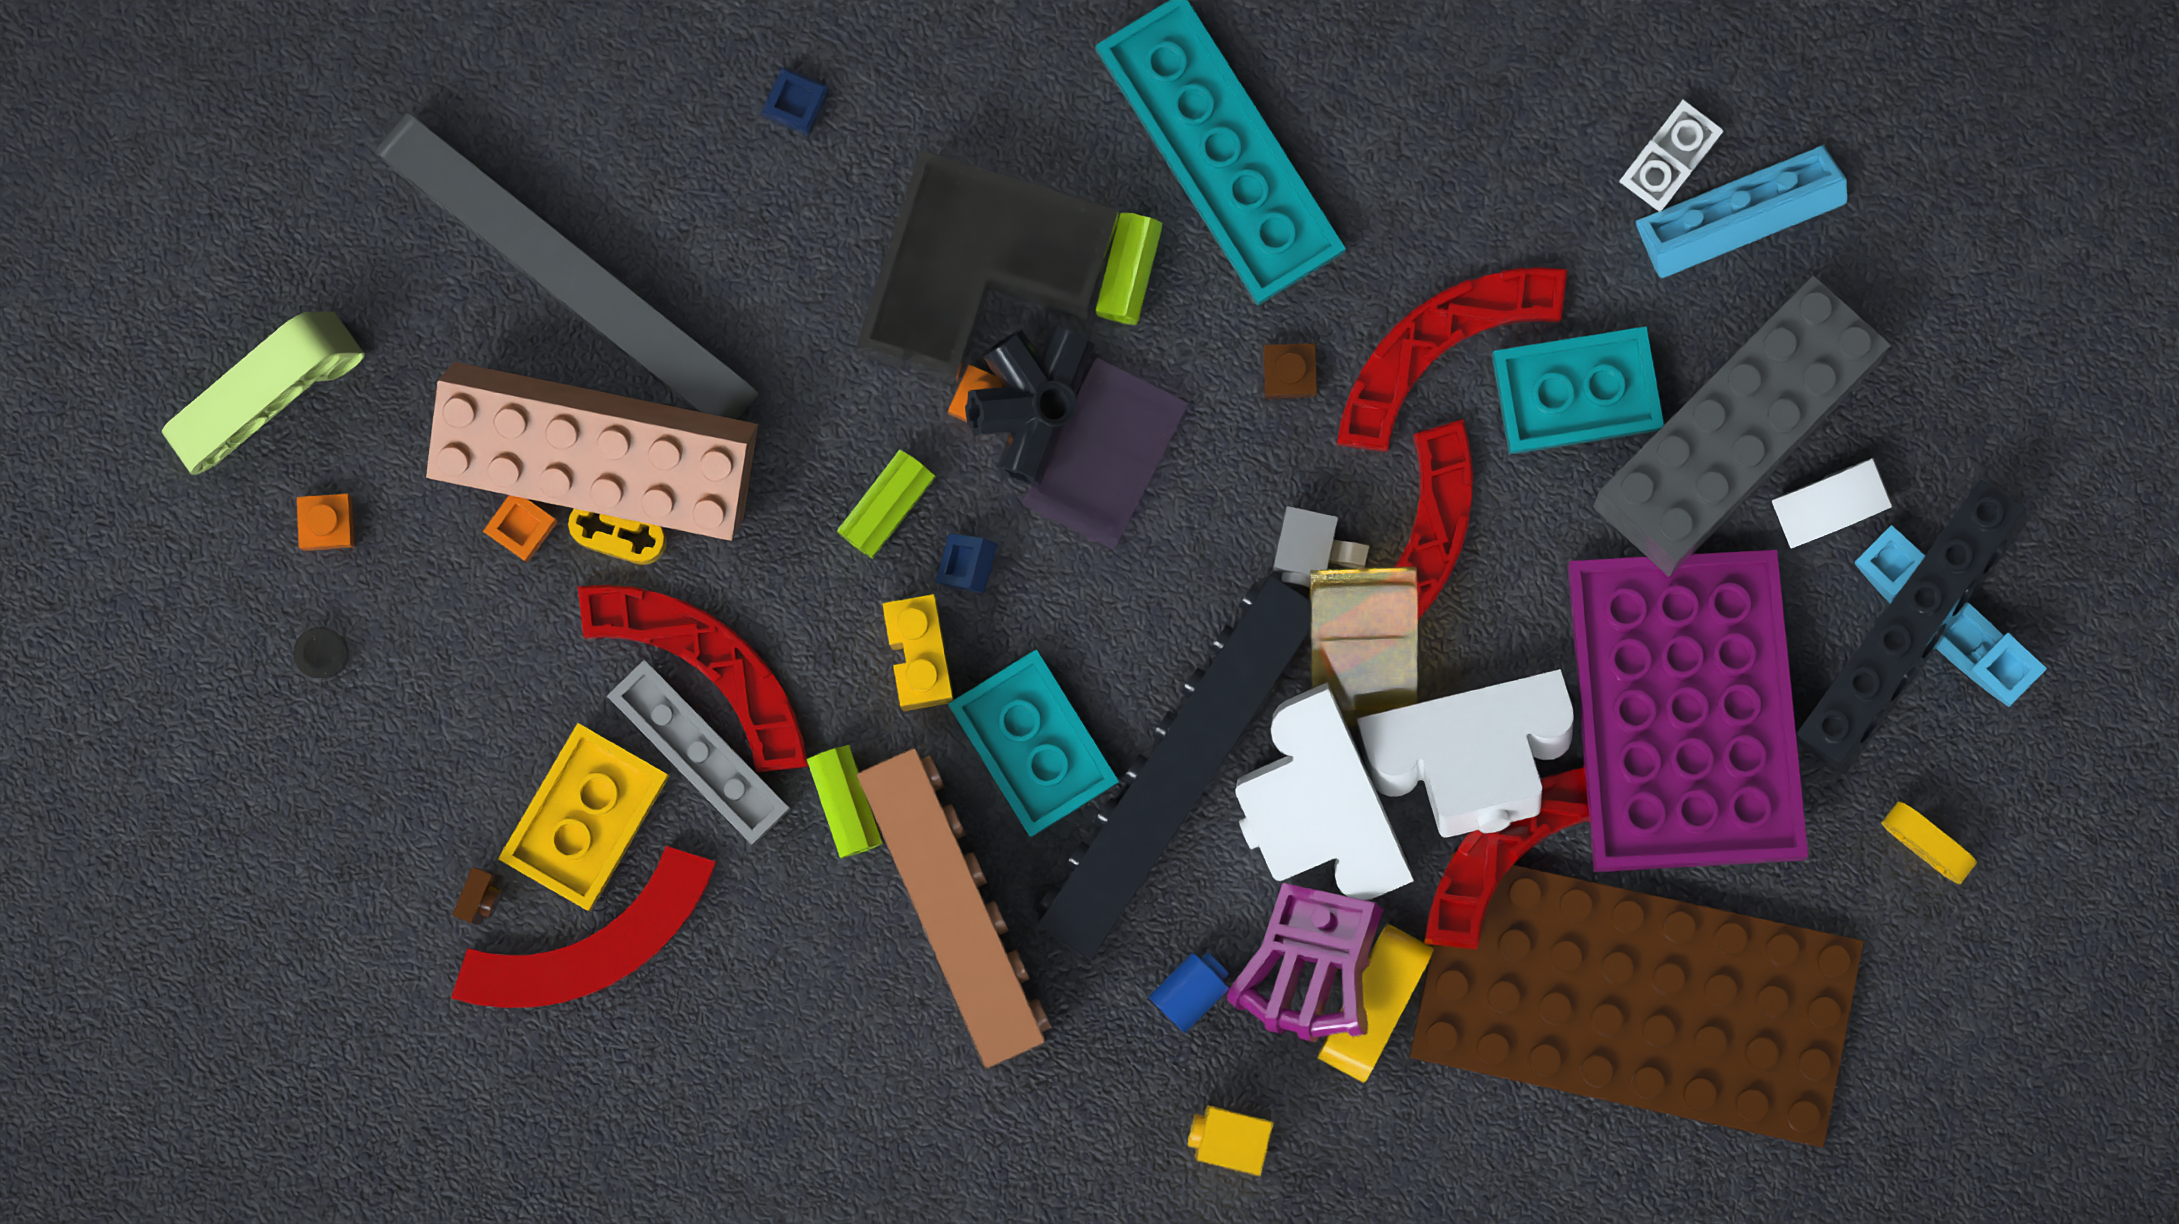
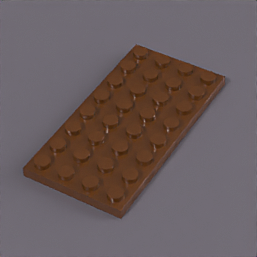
(1646, 1005)

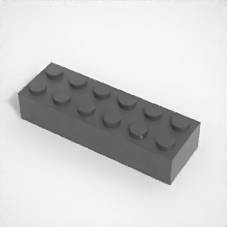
(1741, 426)

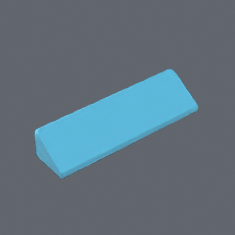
(1743, 211)

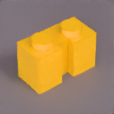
(917, 629)
(1230, 1139)

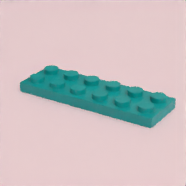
(1220, 149)

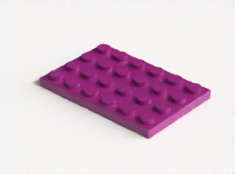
(1686, 712)

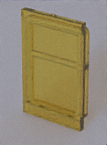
(1365, 638)

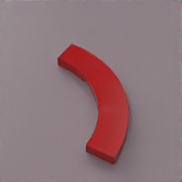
(1432, 331)
(1441, 509)
(713, 650)
(1487, 857)
(600, 958)

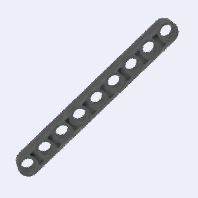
(563, 270)

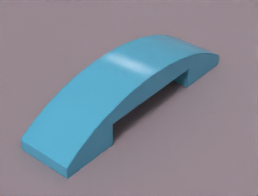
(1972, 642)

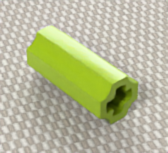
(1129, 268)
(886, 504)
(844, 801)

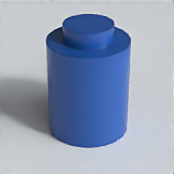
(1191, 990)

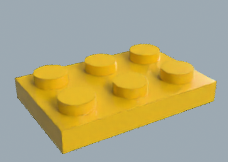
(584, 817)

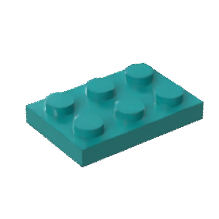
(1577, 390)
(1033, 743)

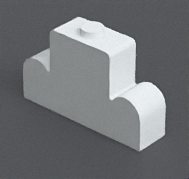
(1472, 751)
(1320, 803)

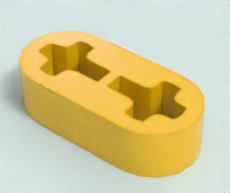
(613, 544)
(1929, 842)

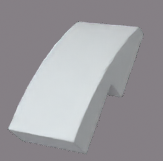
(1671, 156)
(1832, 503)

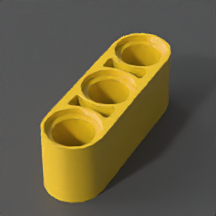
(1387, 986)

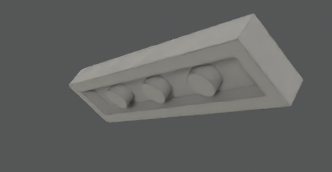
(698, 752)

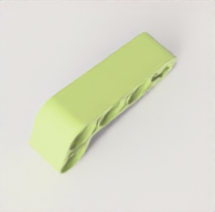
(260, 386)

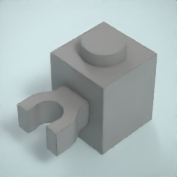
(1309, 544)

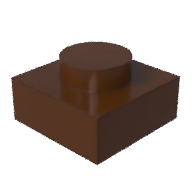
(1289, 371)
(478, 896)

